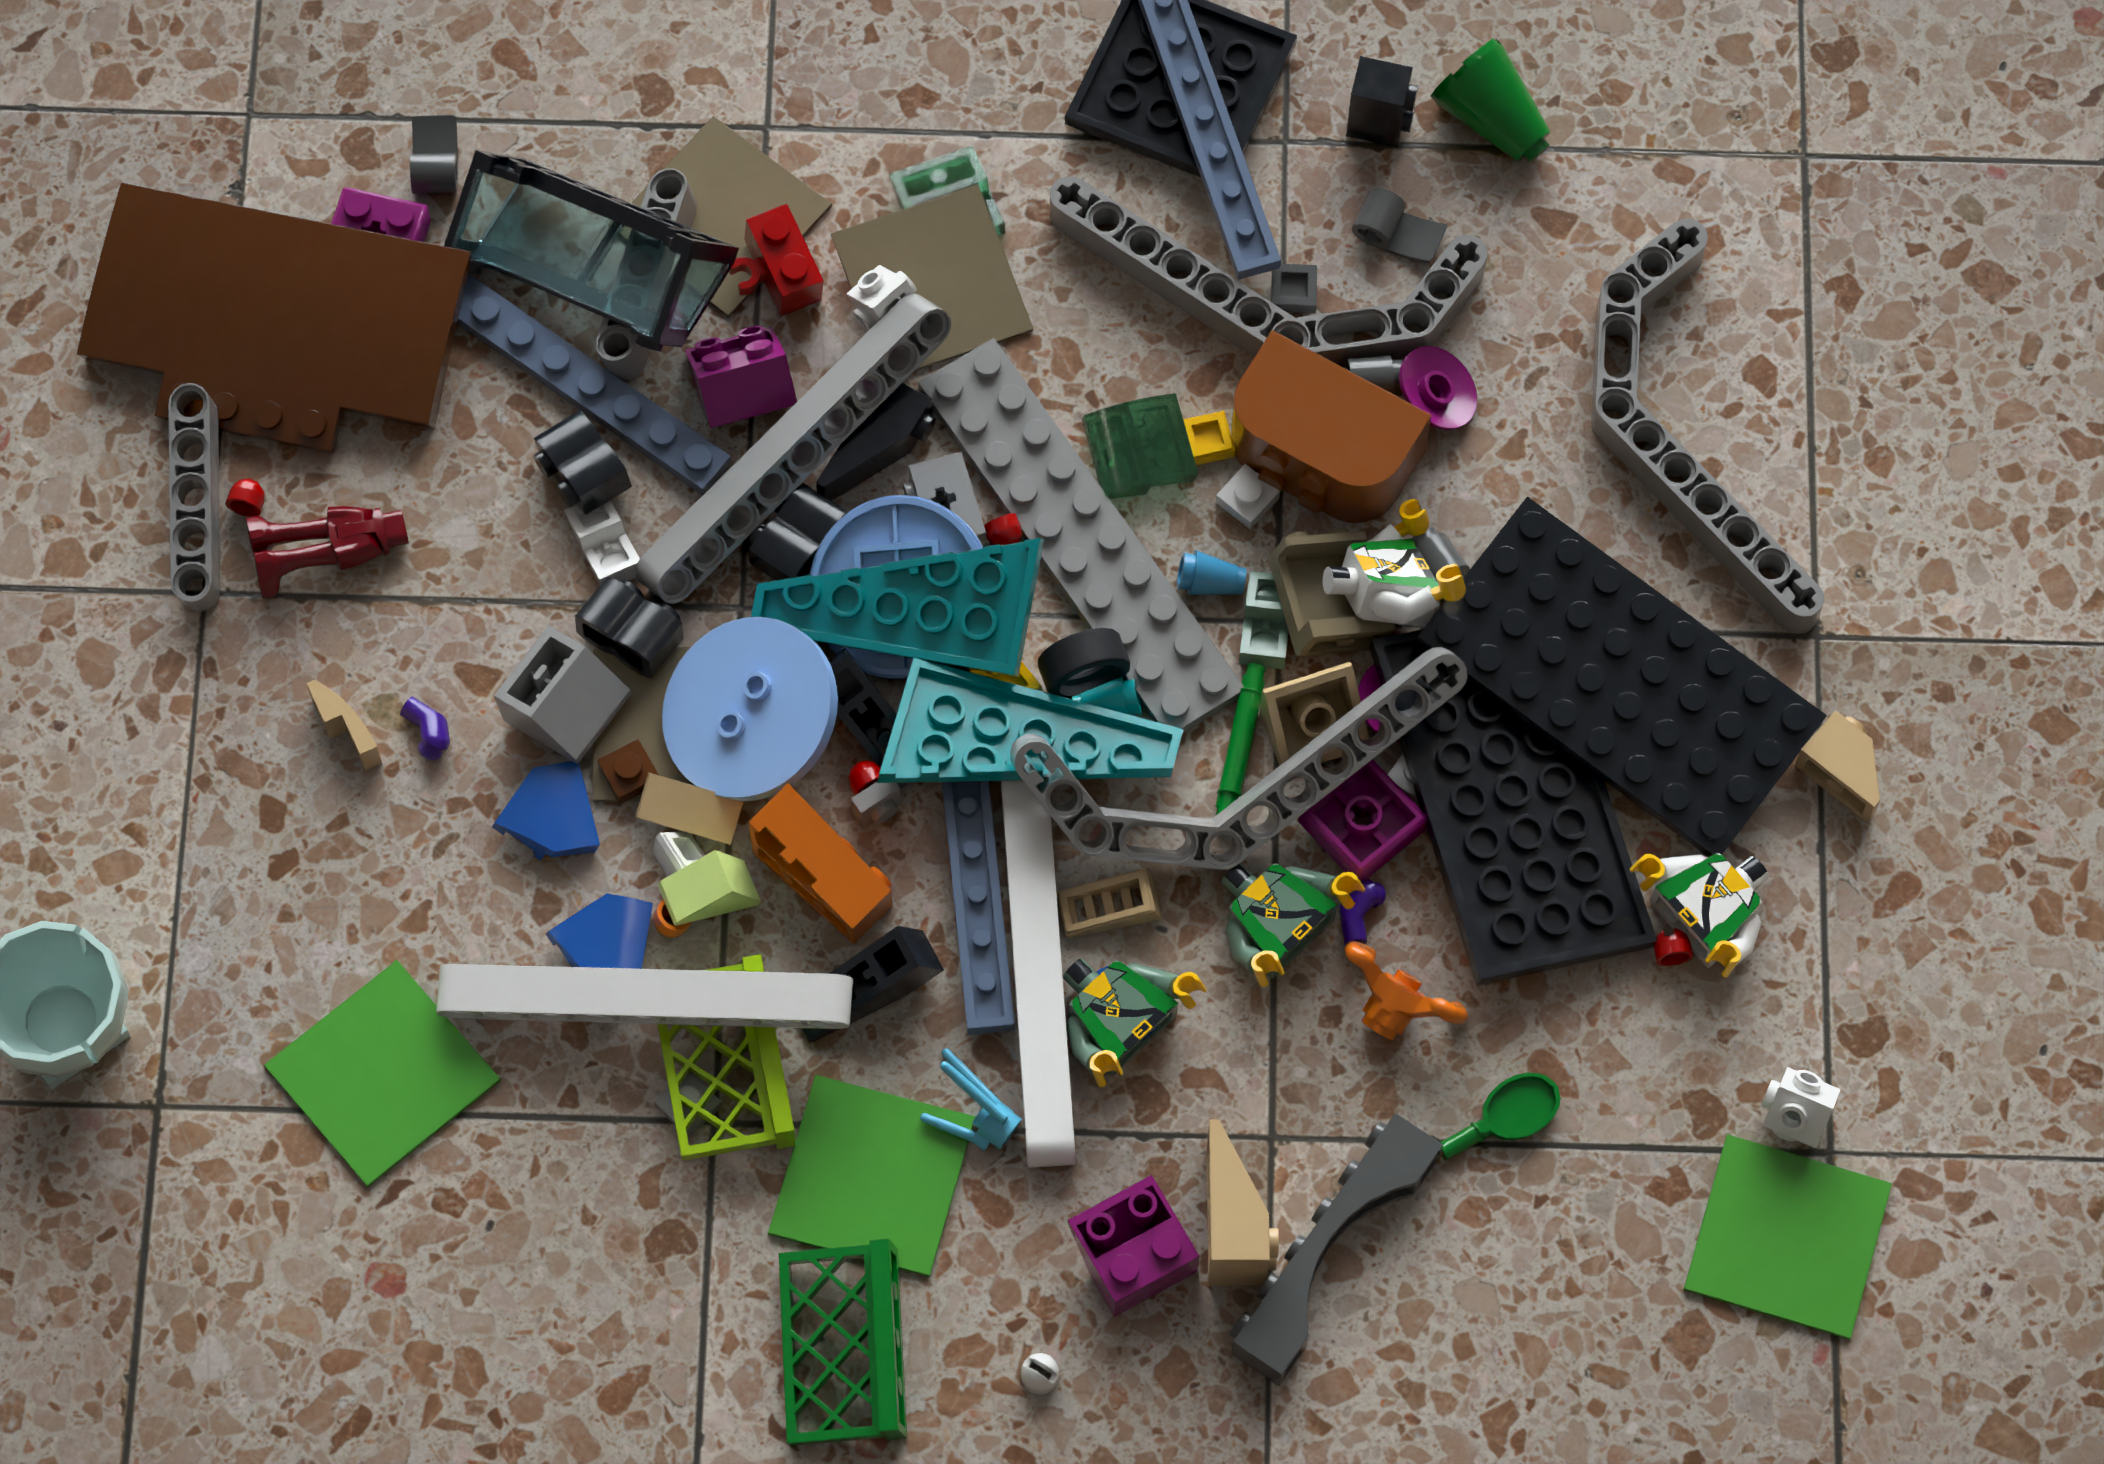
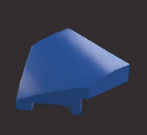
(551, 812)
(605, 933)

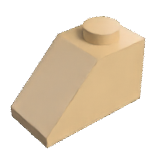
(1843, 764)

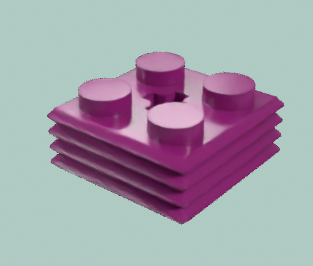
(382, 214)
(1361, 847)

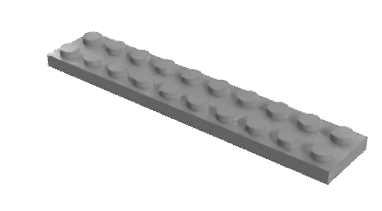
(1085, 537)

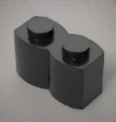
(581, 462)
(792, 538)
(629, 626)

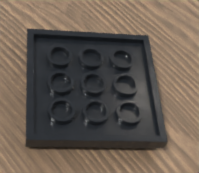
(1129, 98)

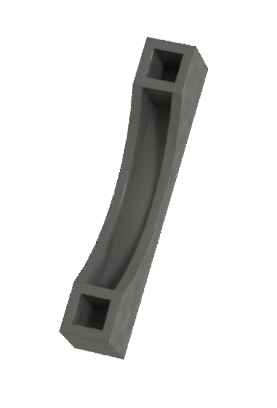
(1390, 1171)

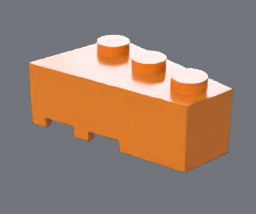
(819, 864)

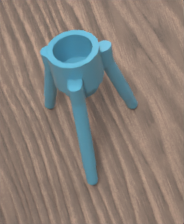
(994, 1120)

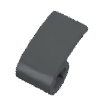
(434, 154)
(1387, 227)

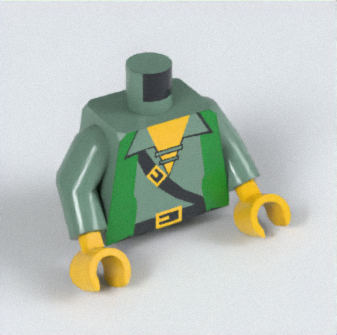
(1281, 914)
(1121, 1010)

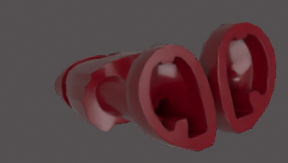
(352, 538)

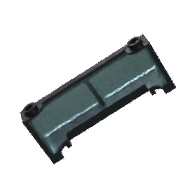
(588, 247)

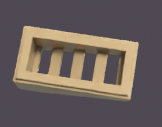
(1112, 919)

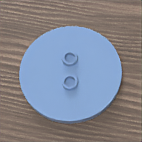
(889, 532)
(749, 708)

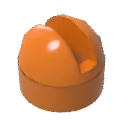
(660, 919)

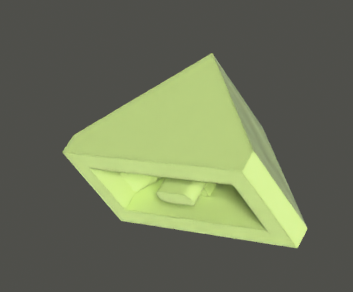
(708, 888)

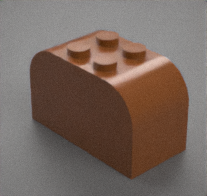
(1325, 432)

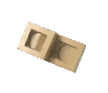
(341, 718)
(688, 808)

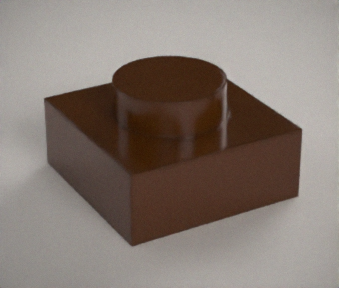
(627, 770)

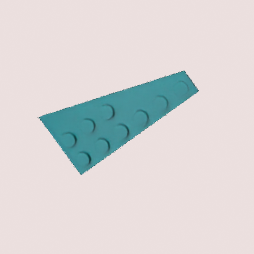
(937, 608)
(965, 723)

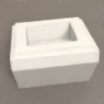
(676, 850)

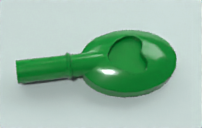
(1510, 1112)

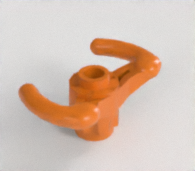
(1397, 997)

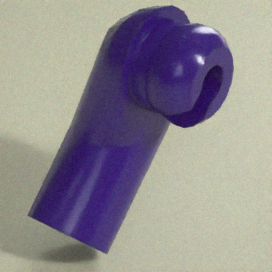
(432, 727)
(1353, 919)

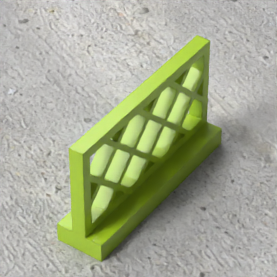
(768, 1084)

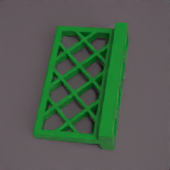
(884, 1343)

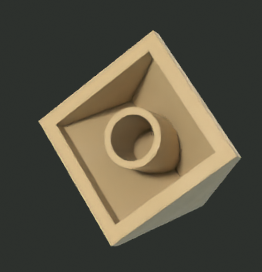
(1308, 706)

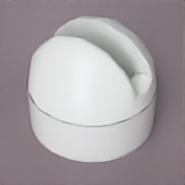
(1036, 1382)

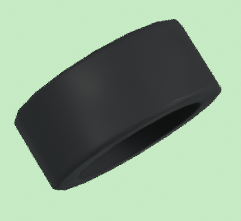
(1083, 662)

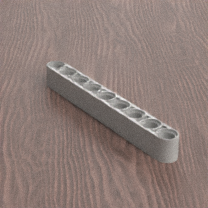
(793, 448)

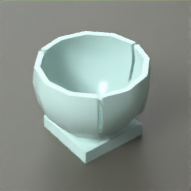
(59, 1000)

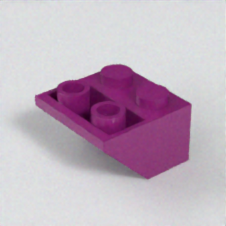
(741, 375)
(1133, 1245)

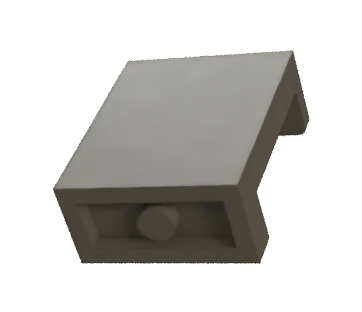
(1319, 620)

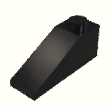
(878, 441)
(862, 707)
(886, 973)

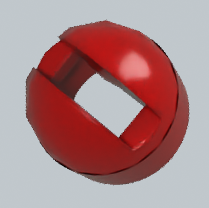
(246, 498)
(1003, 530)
(863, 776)
(1672, 949)

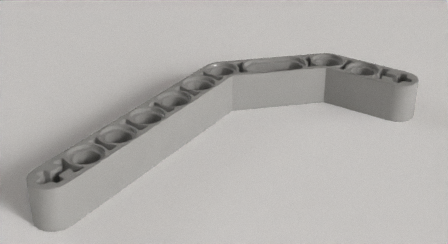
(1080, 208)
(1669, 454)
(1267, 792)

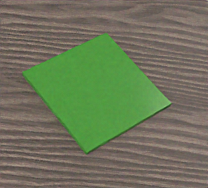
(382, 1073)
(870, 1173)
(1788, 1237)

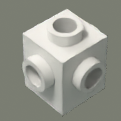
(877, 294)
(1799, 1106)

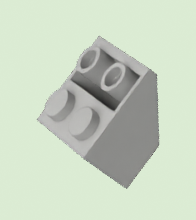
(561, 695)

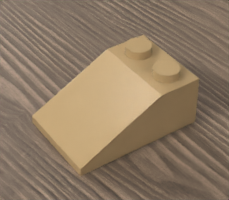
(1237, 1220)

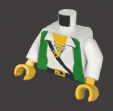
(1389, 576)
(1708, 903)

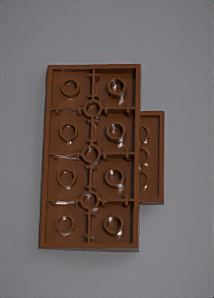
(274, 315)

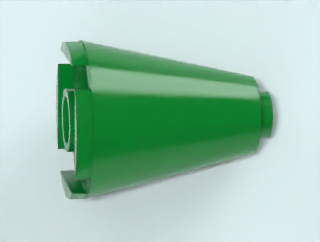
(1495, 102)

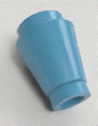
(1209, 575)

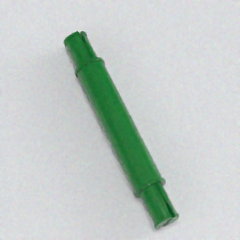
(1241, 737)

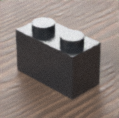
(1381, 102)

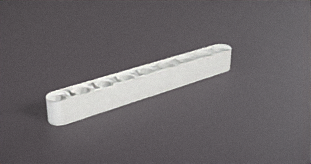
(1038, 978)
(645, 996)

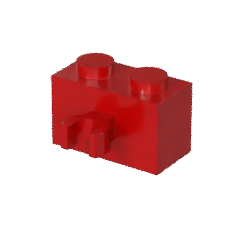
(780, 261)

